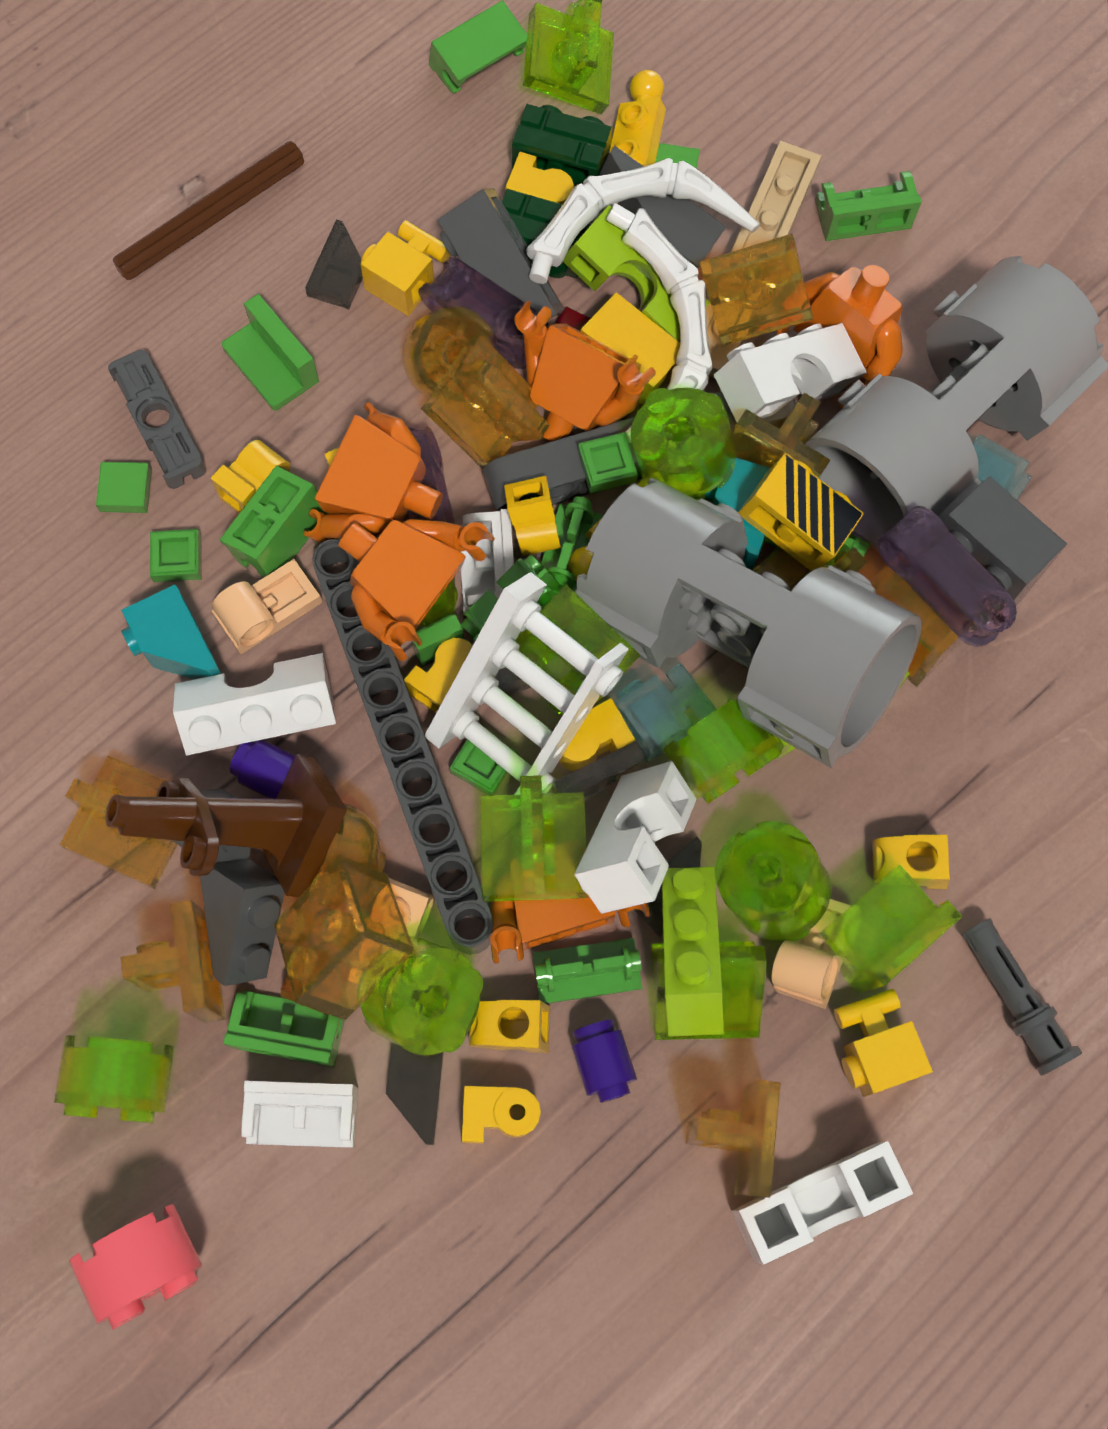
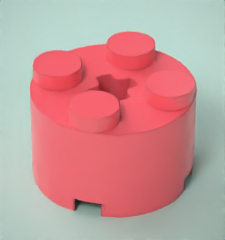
(136, 1265)

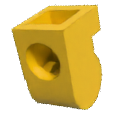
(546, 184)
(246, 474)
(533, 517)
(432, 686)
(601, 731)
(920, 855)
(511, 1026)
(502, 1108)

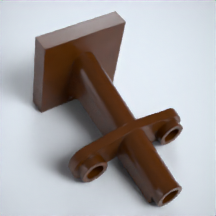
(289, 829)

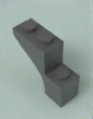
(240, 912)

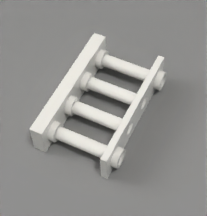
(498, 649)

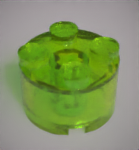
(684, 440)
(719, 749)
(796, 874)
(425, 1000)
(113, 1076)

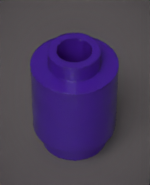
(261, 767)
(603, 1060)

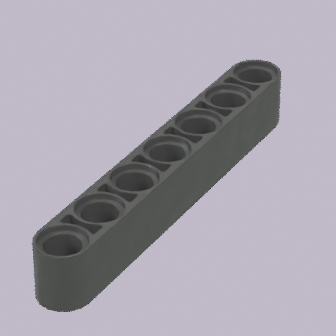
(562, 464)

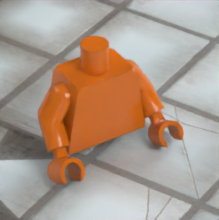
(866, 312)
(577, 375)
(373, 479)
(406, 573)
(537, 922)

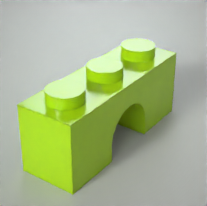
(603, 254)
(692, 952)

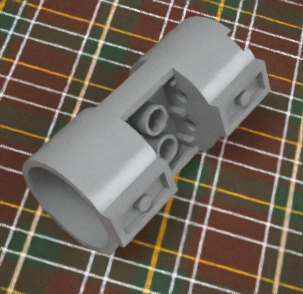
(1002, 354)
(815, 655)

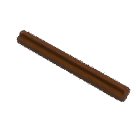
(208, 210)

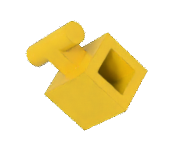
(398, 268)
(885, 1054)

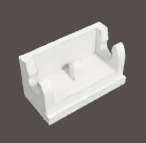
(483, 575)
(299, 1114)

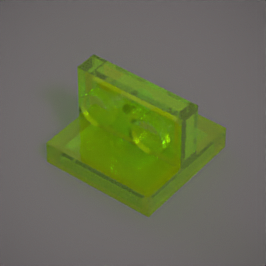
(570, 54)
(532, 844)
(887, 929)
(742, 990)

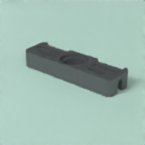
(145, 394)

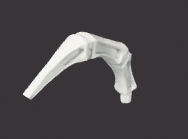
(598, 192)
(686, 291)

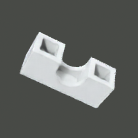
(767, 376)
(222, 716)
(622, 860)
(821, 1201)

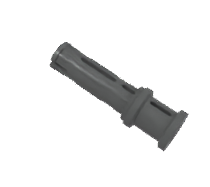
(1033, 1019)

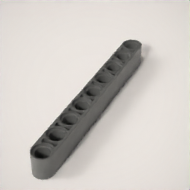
(406, 764)

